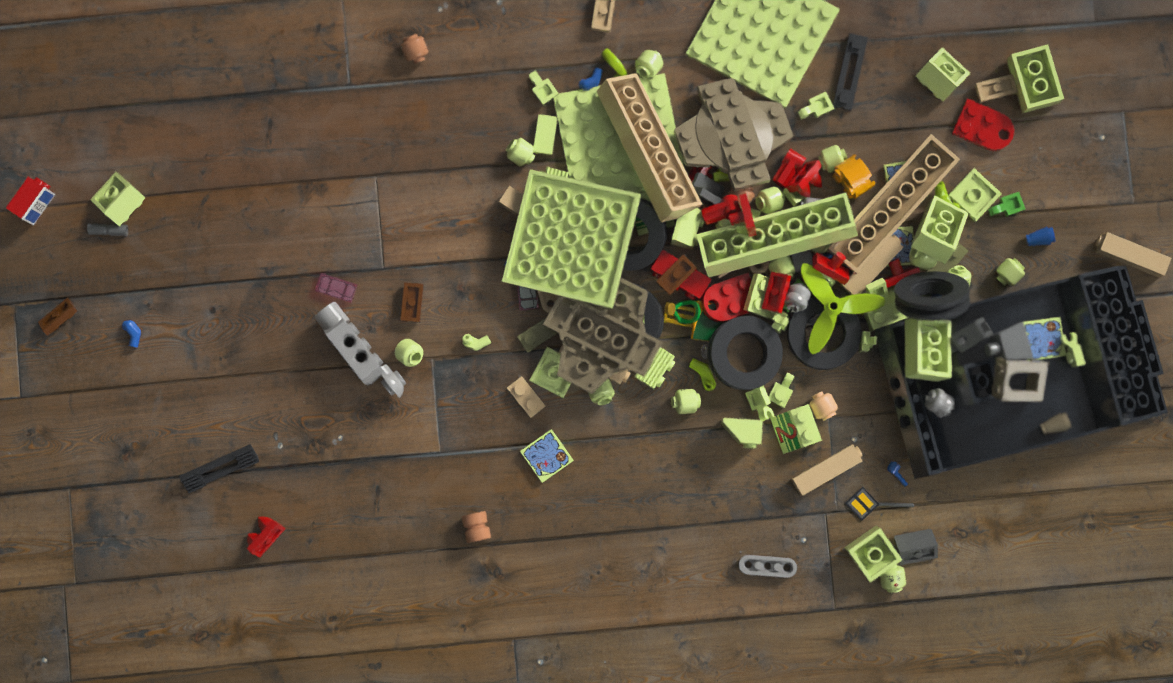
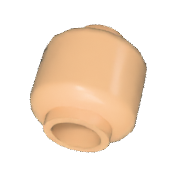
(823, 406)

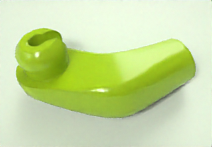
(614, 62)
(940, 192)
(705, 372)

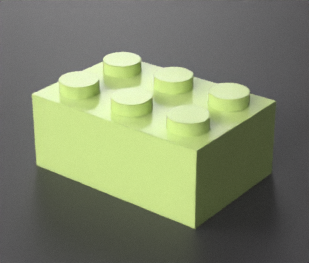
(1035, 78)
(939, 230)
(928, 349)

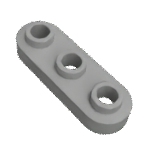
(775, 570)

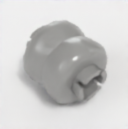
(797, 297)
(939, 402)

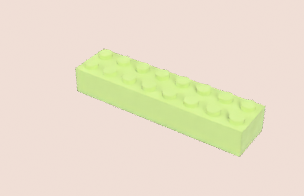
(778, 235)

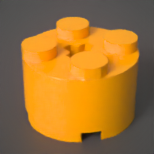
(853, 176)

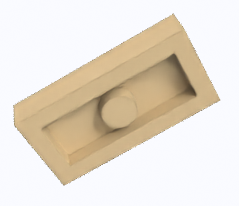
(603, 15)
(996, 88)
(526, 397)

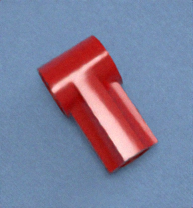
(790, 165)
(720, 211)

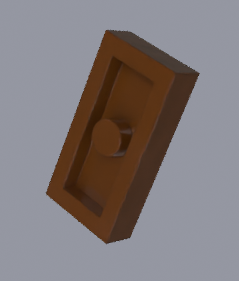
(676, 274)
(412, 302)
(57, 316)

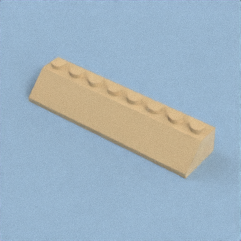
(648, 147)
(896, 202)

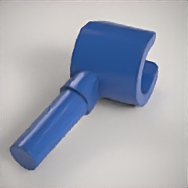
(893, 468)

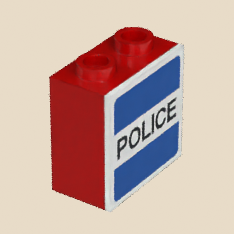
(31, 200)

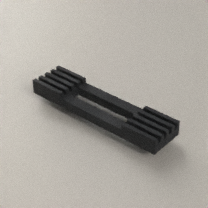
(855, 45)
(244, 456)

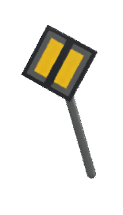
(863, 503)

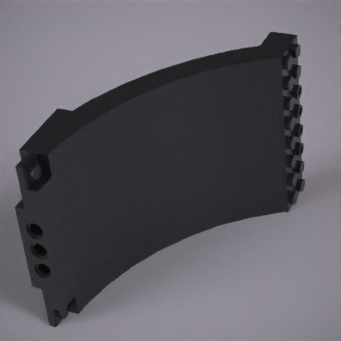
(1106, 392)

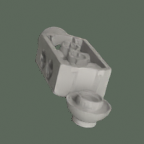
(336, 327)

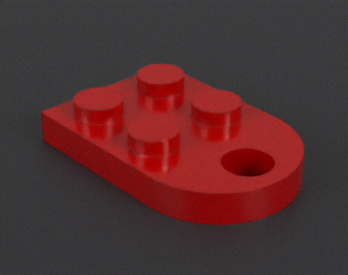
(981, 126)
(728, 297)

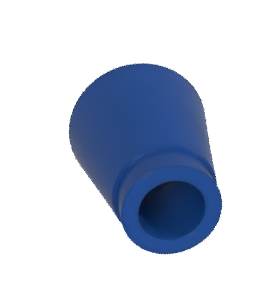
(1041, 237)

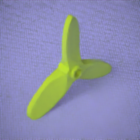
(826, 321)

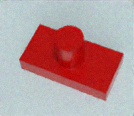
(744, 216)
(832, 267)
(898, 272)

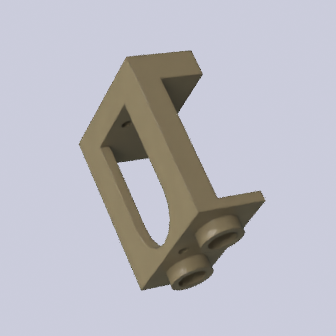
(1035, 381)

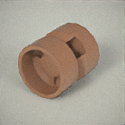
(476, 526)

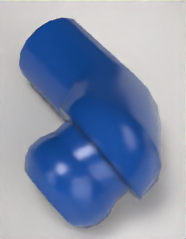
(589, 83)

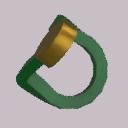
(670, 309)

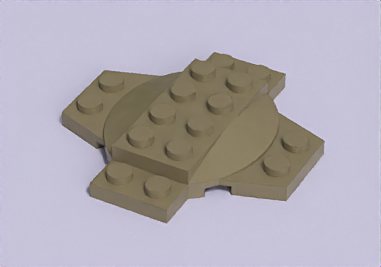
(733, 134)
(603, 338)

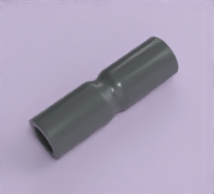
(104, 229)

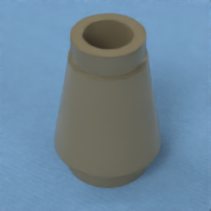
(1056, 424)

